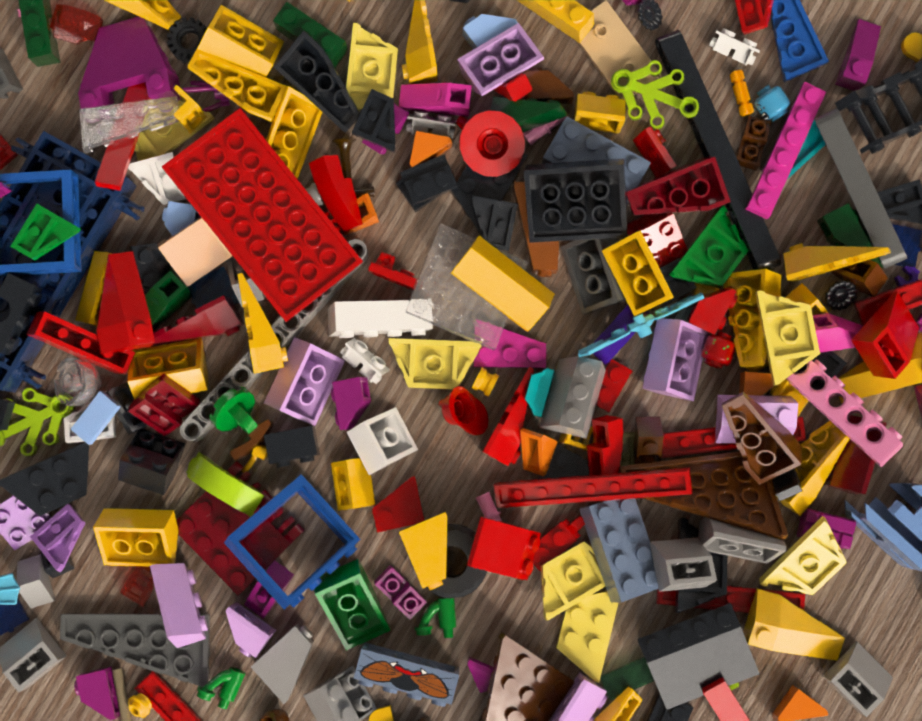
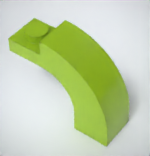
(223, 484)

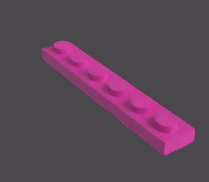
(785, 150)

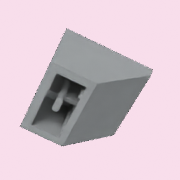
(682, 564)
(29, 655)
(859, 679)
(340, 699)

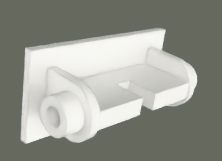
(743, 50)
(373, 366)

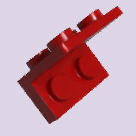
(661, 236)

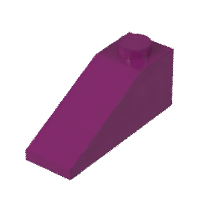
(859, 56)

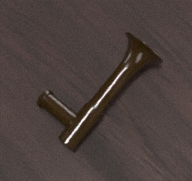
(344, 146)

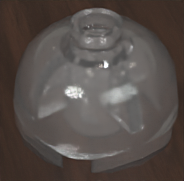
(77, 382)

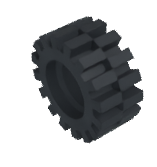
(177, 34)

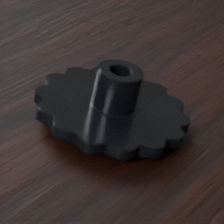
(649, 14)
(841, 295)

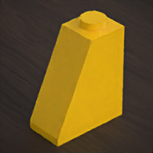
(428, 549)

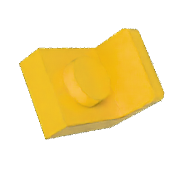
(787, 389)

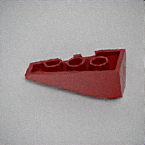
(123, 313)
(507, 435)

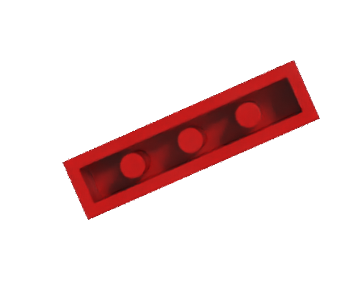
(77, 342)

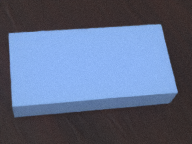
(95, 417)

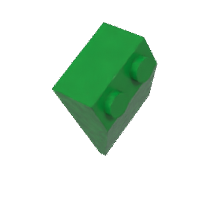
(351, 605)

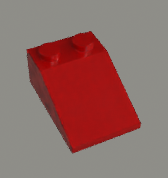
(504, 549)

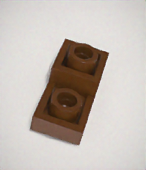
(753, 142)

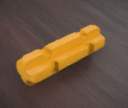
(741, 93)

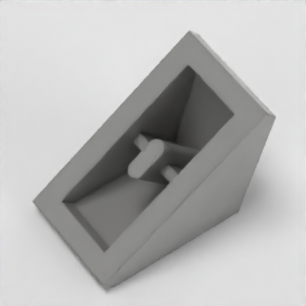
(34, 582)

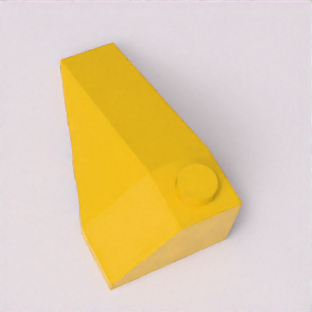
(745, 313)
(262, 340)
(785, 628)

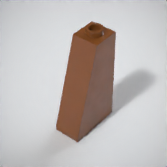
(542, 255)

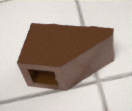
(648, 439)

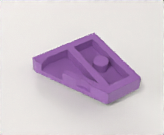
(59, 536)

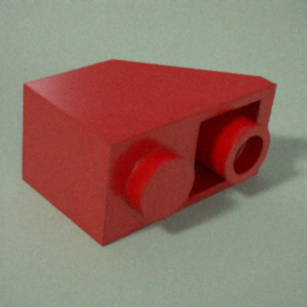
(711, 311)

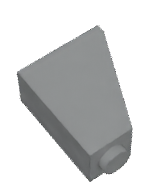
(284, 662)

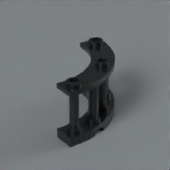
(868, 97)

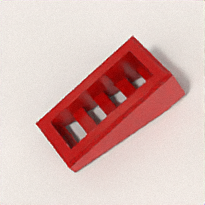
(515, 87)

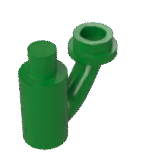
(446, 614)
(231, 681)

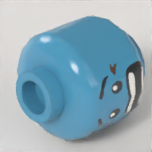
(772, 103)

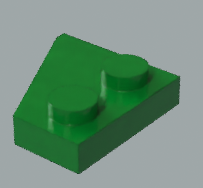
(43, 233)

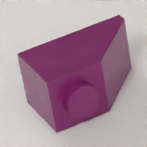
(259, 599)
(98, 691)

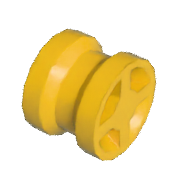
(485, 381)

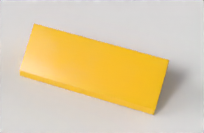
(293, 129)
(503, 284)

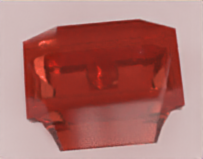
(74, 24)

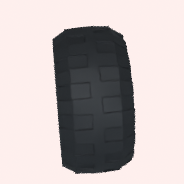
(470, 578)

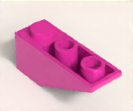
(437, 98)
(834, 332)

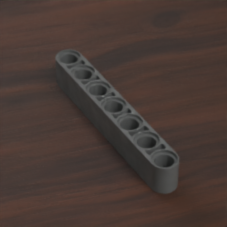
(860, 186)

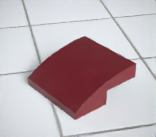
(163, 405)

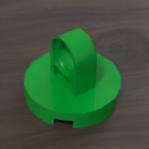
(234, 410)

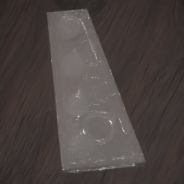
(116, 121)

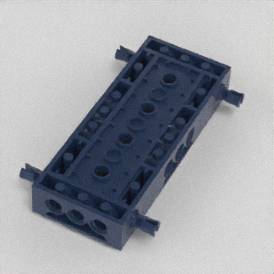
(98, 214)

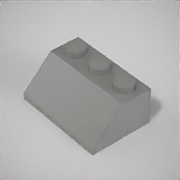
(573, 396)
(739, 542)

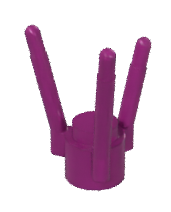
(206, 87)

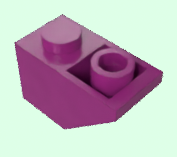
(351, 400)

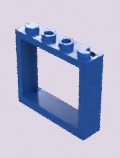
(71, 213)
(323, 510)

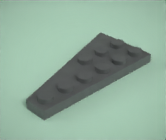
(139, 641)

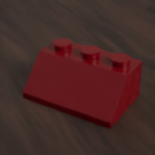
(853, 466)

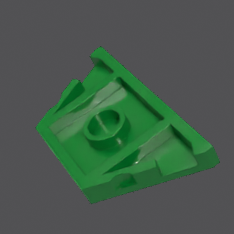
(713, 253)

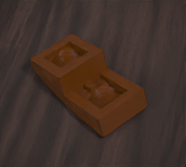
(257, 438)

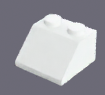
(382, 440)

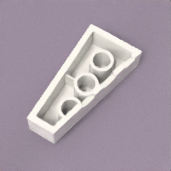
(373, 318)

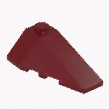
(685, 189)
(212, 320)

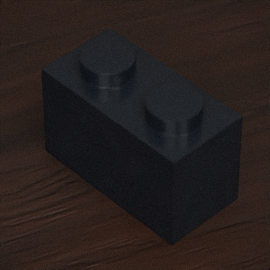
(292, 445)

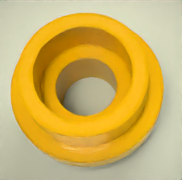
(139, 705)

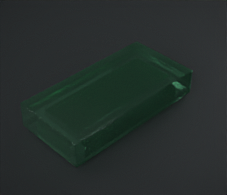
(630, 675)

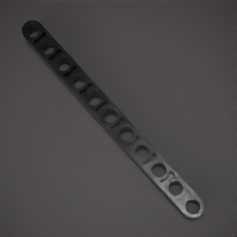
(714, 142)

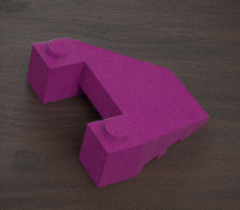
(126, 57)

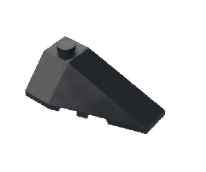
(314, 75)

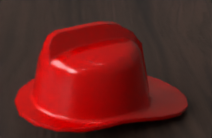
(464, 410)

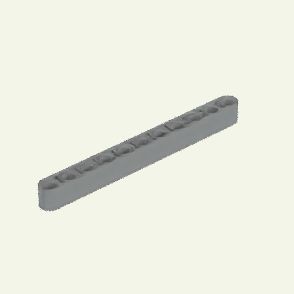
(287, 335)

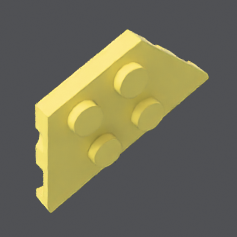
(370, 66)
(165, 139)
(787, 334)
(434, 362)
(807, 562)
(569, 579)
(587, 633)

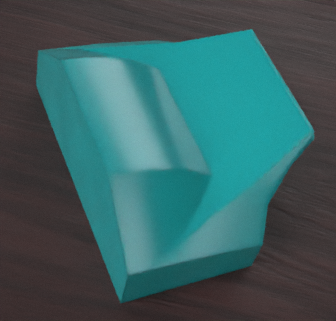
(538, 391)

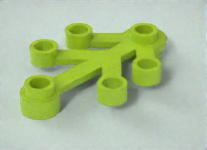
(651, 92)
(35, 419)

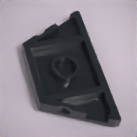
(484, 186)
(51, 481)
(693, 597)

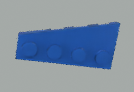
(795, 39)

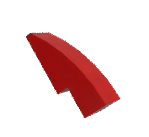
(336, 191)
(606, 451)

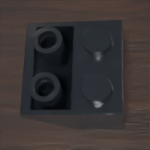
(150, 461)

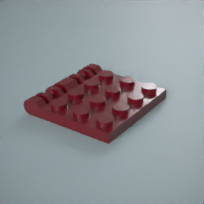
(212, 521)

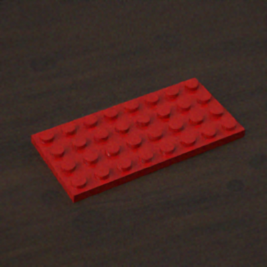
(262, 214)

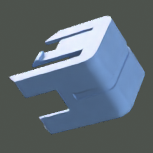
(896, 527)

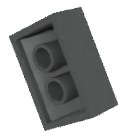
(591, 274)

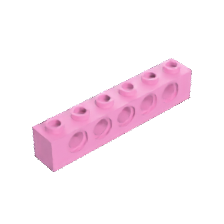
(878, 451)

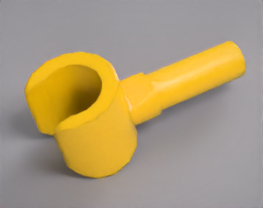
(258, 452)

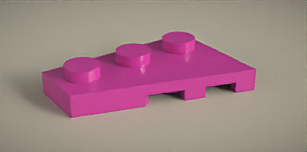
(513, 352)

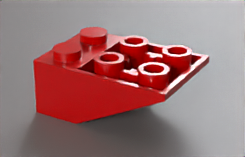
(888, 338)

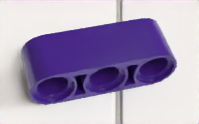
(622, 320)

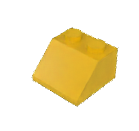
(599, 112)

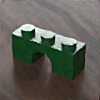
(293, 22)
(39, 40)

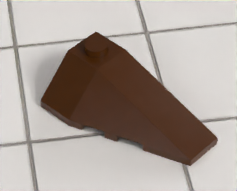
(763, 441)

